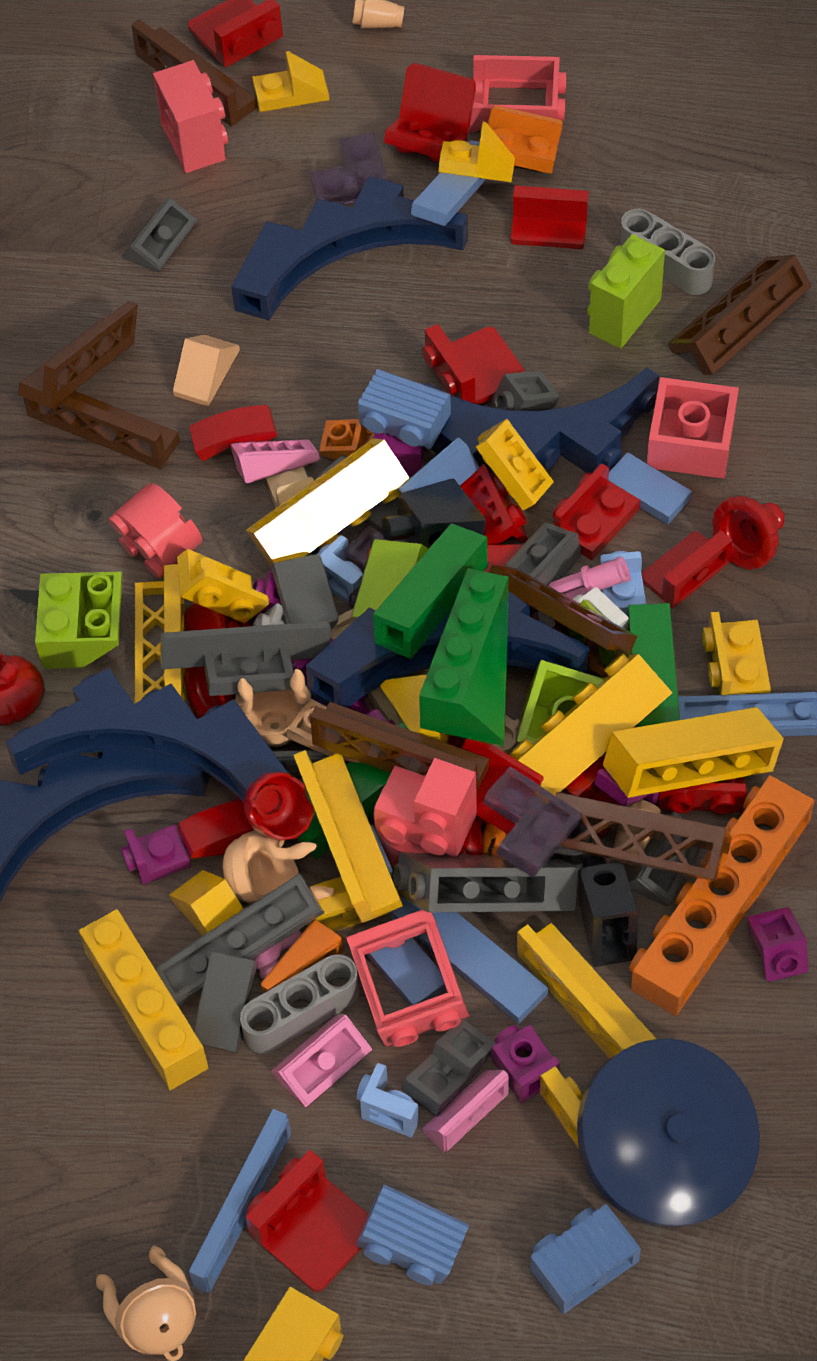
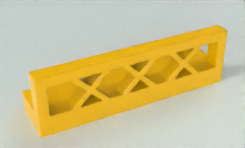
(173, 621)
(349, 835)
(580, 990)

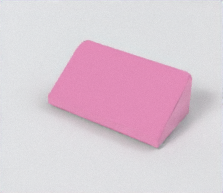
(321, 1059)
(467, 1109)

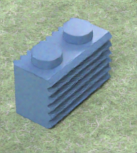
(404, 409)
(411, 1236)
(583, 1257)

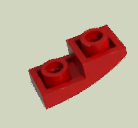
(232, 426)
(214, 829)

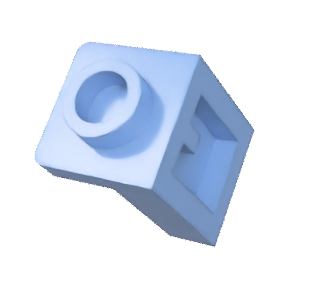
(341, 574)
(626, 592)
(387, 1109)

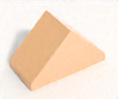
(203, 368)

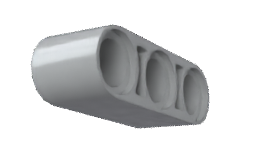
(686, 260)
(292, 1022)

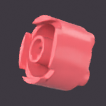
(154, 528)

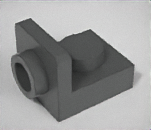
(525, 392)

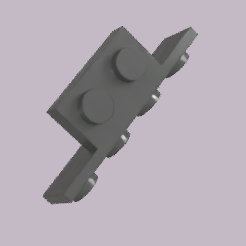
(251, 653)

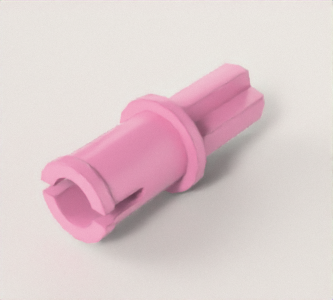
(600, 576)

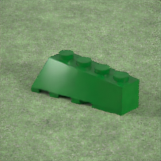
(469, 669)

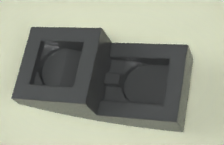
(222, 1000)
(449, 1067)

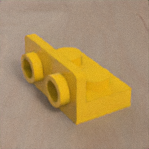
(514, 464)
(218, 587)
(736, 656)

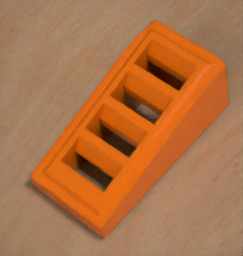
(310, 948)

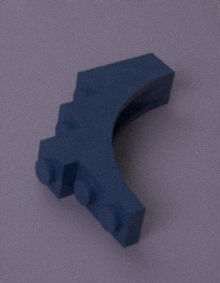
(332, 231)
(579, 433)
(357, 665)
(160, 723)
(78, 787)

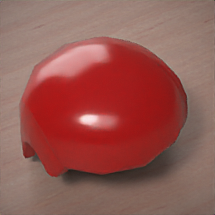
(278, 806)

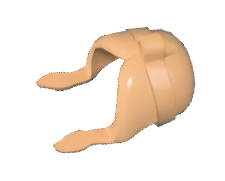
(273, 710)
(259, 865)
(150, 1306)

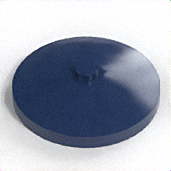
(668, 1133)

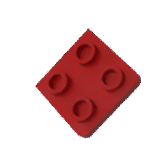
(237, 28)
(432, 110)
(471, 365)
(307, 1223)

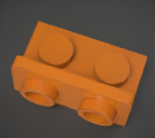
(527, 136)

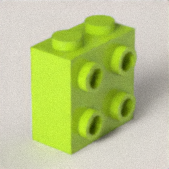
(625, 290)

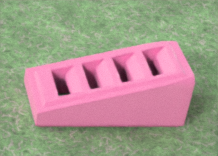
(268, 458)

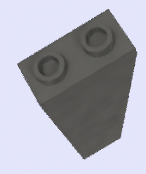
(483, 884)

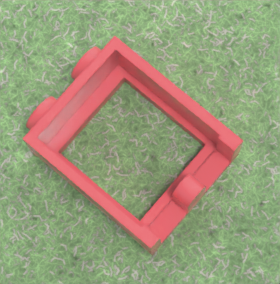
(517, 72)
(436, 1013)

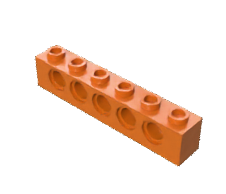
(672, 983)

